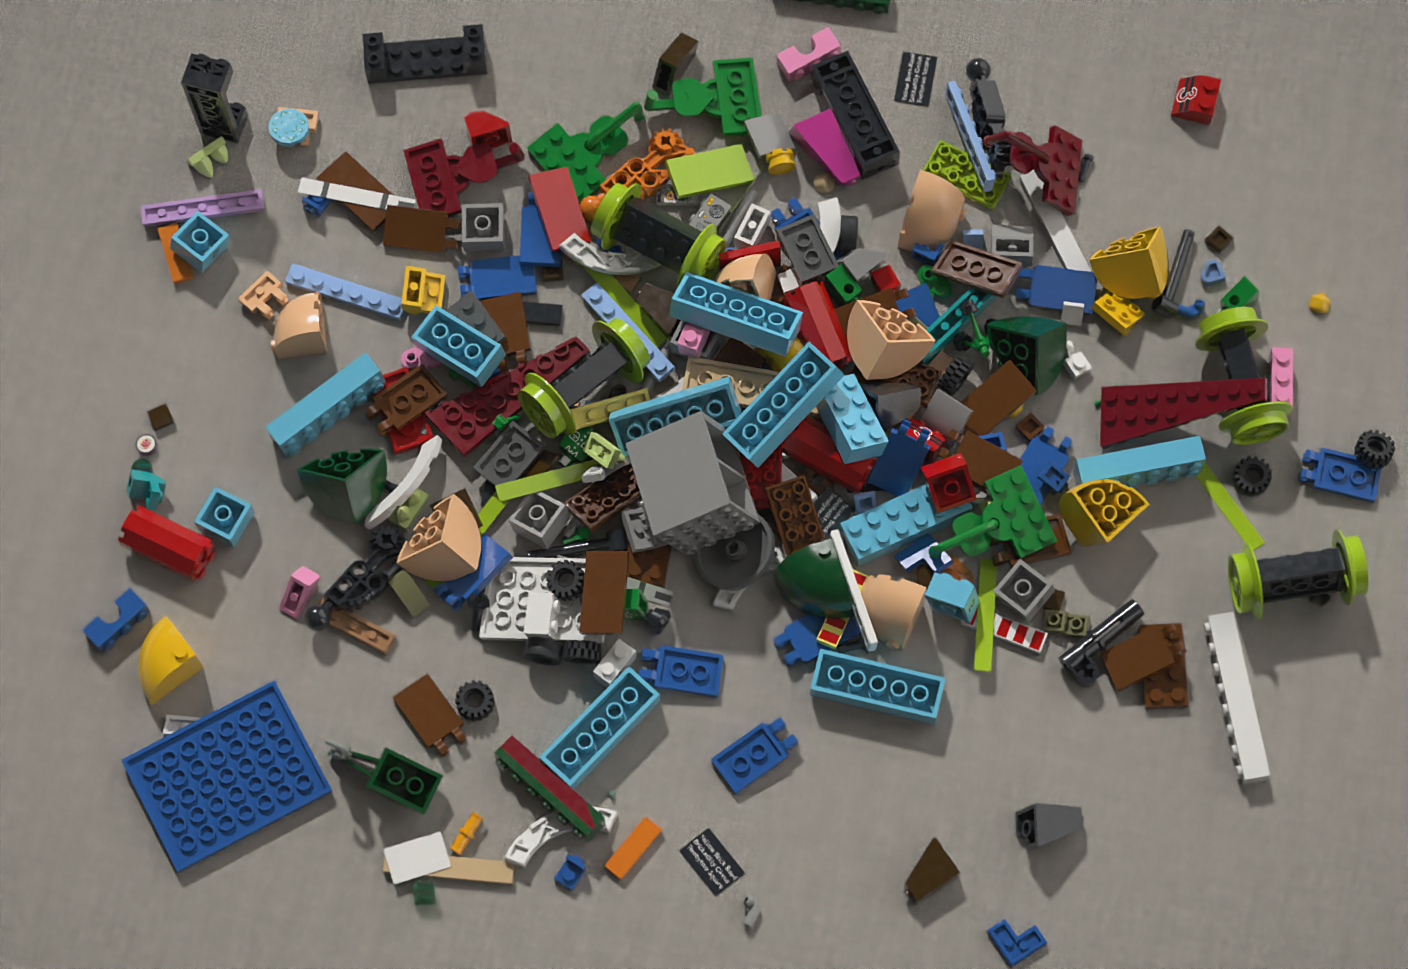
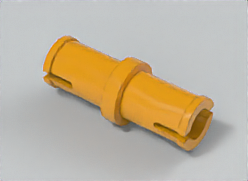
(466, 833)

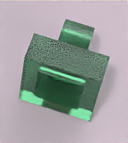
(424, 893)

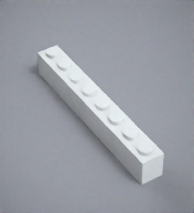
(1237, 698)

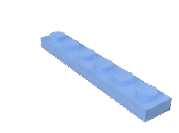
(968, 132)
(345, 291)
(607, 309)

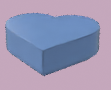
(1212, 274)

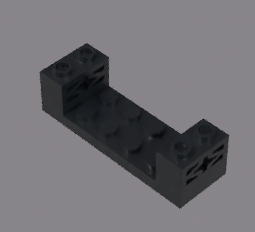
(425, 57)
(206, 88)
(856, 114)

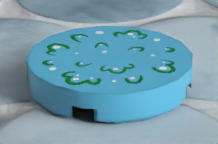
(288, 127)

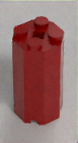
(820, 323)
(814, 448)
(167, 543)

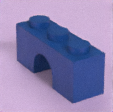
(105, 634)

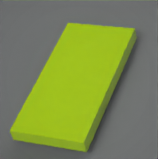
(959, 170)
(709, 171)

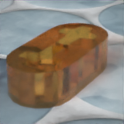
(959, 568)

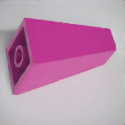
(826, 145)

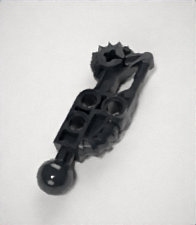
(988, 113)
(318, 616)

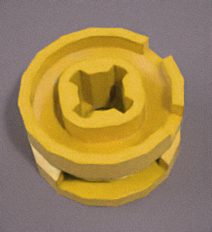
(780, 161)

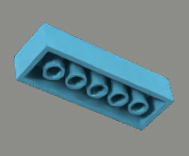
(735, 314)
(714, 399)
(783, 404)
(326, 405)
(1144, 463)
(896, 524)
(877, 686)
(600, 728)

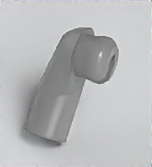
(752, 908)

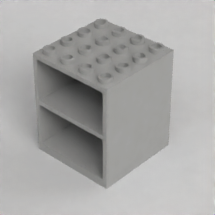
(692, 483)

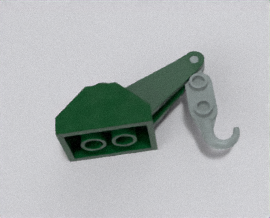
(393, 776)

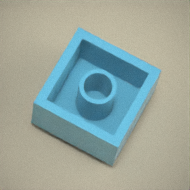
(199, 241)
(224, 517)
(952, 597)

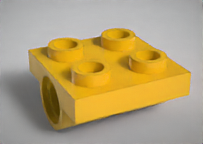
(1118, 312)

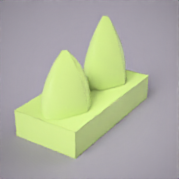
(201, 160)
(603, 451)
(406, 513)

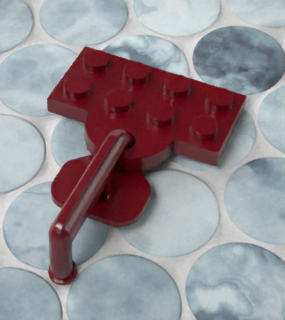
(1053, 162)
(440, 177)

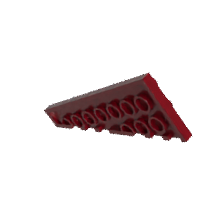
(1151, 408)
(470, 417)

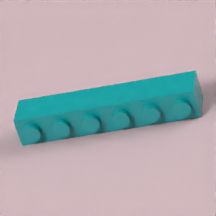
(953, 321)

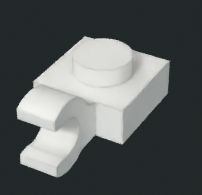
(1075, 363)

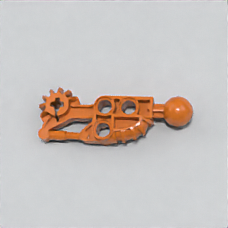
(662, 148)

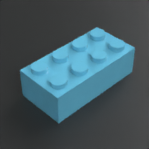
(458, 346)
(852, 421)

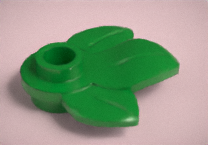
(936, 285)

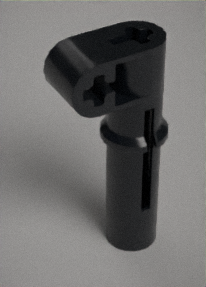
(1079, 654)

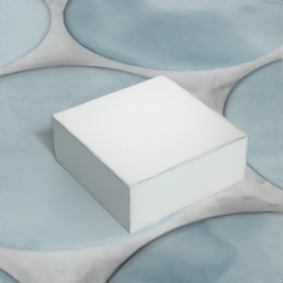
(1072, 313)

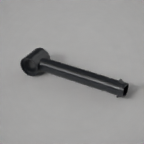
(1165, 304)
(614, 541)

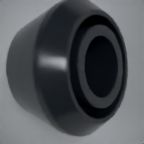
(657, 620)

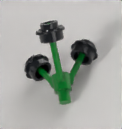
(964, 341)

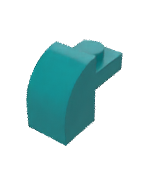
(146, 487)

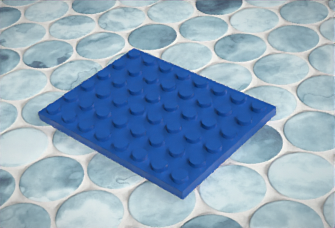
(226, 776)

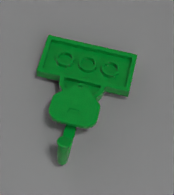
(731, 89)
(584, 150)
(1014, 514)

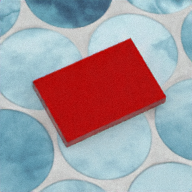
(772, 249)

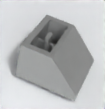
(1013, 242)
(861, 261)

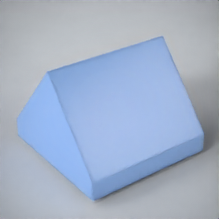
(973, 238)
(864, 501)

